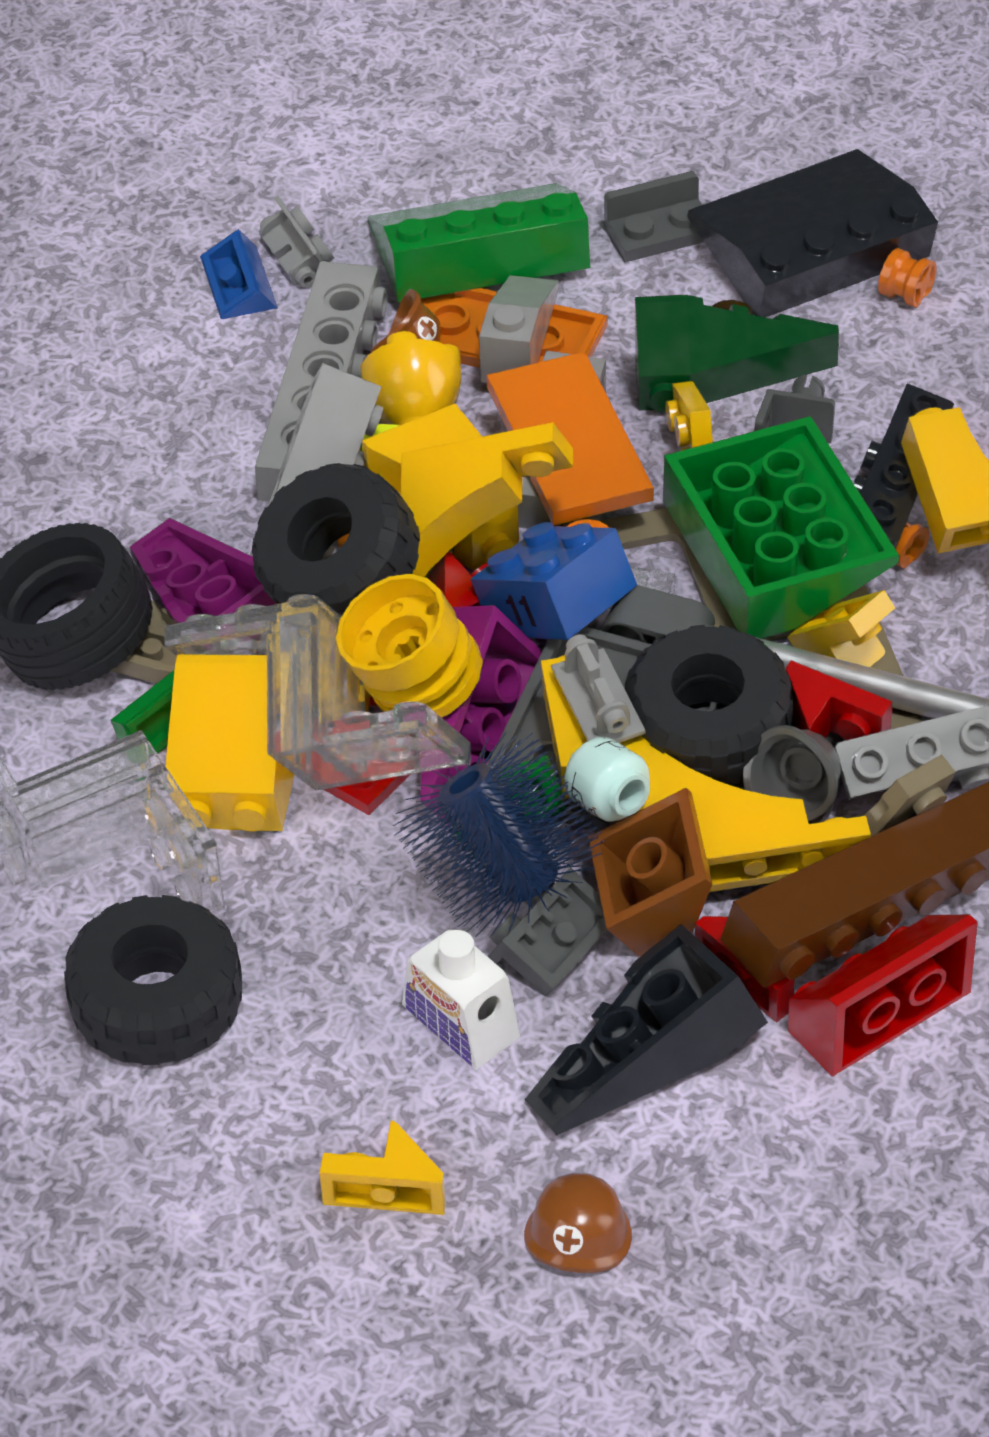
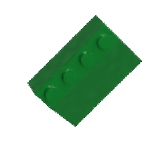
(482, 240)
(775, 525)

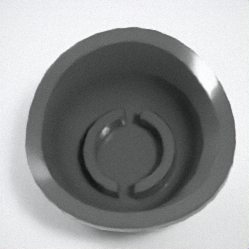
(795, 766)

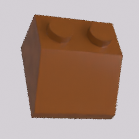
(652, 872)

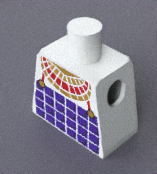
(461, 997)

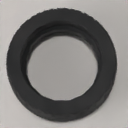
(91, 636)

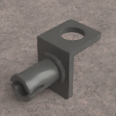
(802, 402)

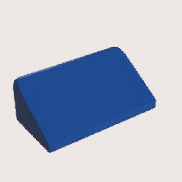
(237, 277)

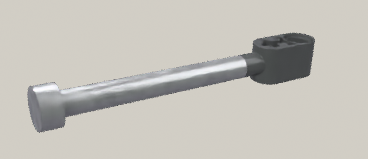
(651, 614)

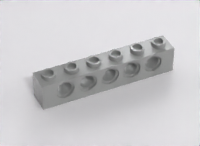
(332, 331)

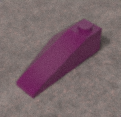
(197, 572)
(505, 670)

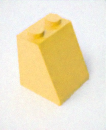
(437, 428)
(222, 743)

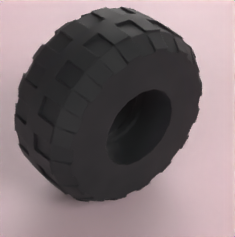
(316, 513)
(717, 668)
(163, 1018)

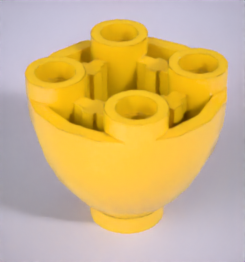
(413, 376)

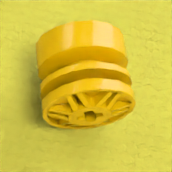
(409, 645)

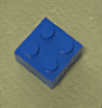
(556, 579)

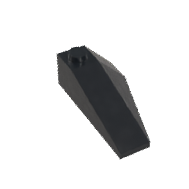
(668, 1022)

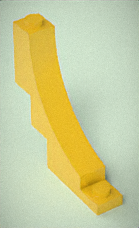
(949, 477)
(471, 482)
(743, 832)

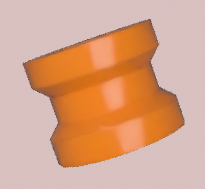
(907, 277)

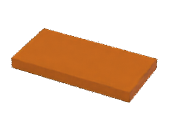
(464, 312)
(570, 395)

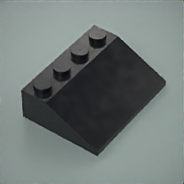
(814, 231)

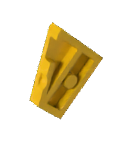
(689, 416)

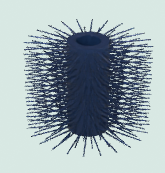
(498, 833)

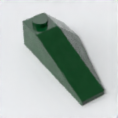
(722, 349)

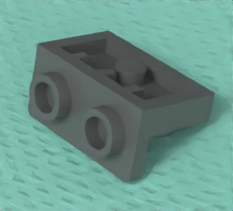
(653, 216)
(553, 939)

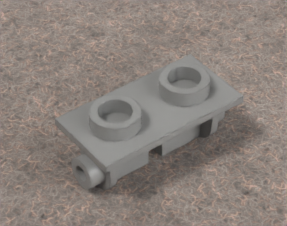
(288, 241)
(596, 692)

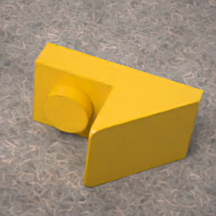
(847, 630)
(398, 1182)

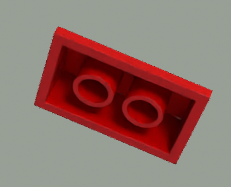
(884, 990)

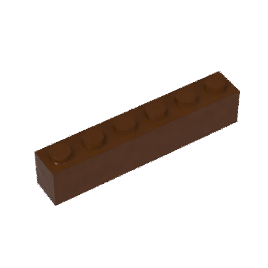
(862, 890)

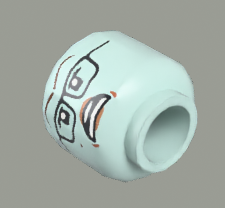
(608, 779)

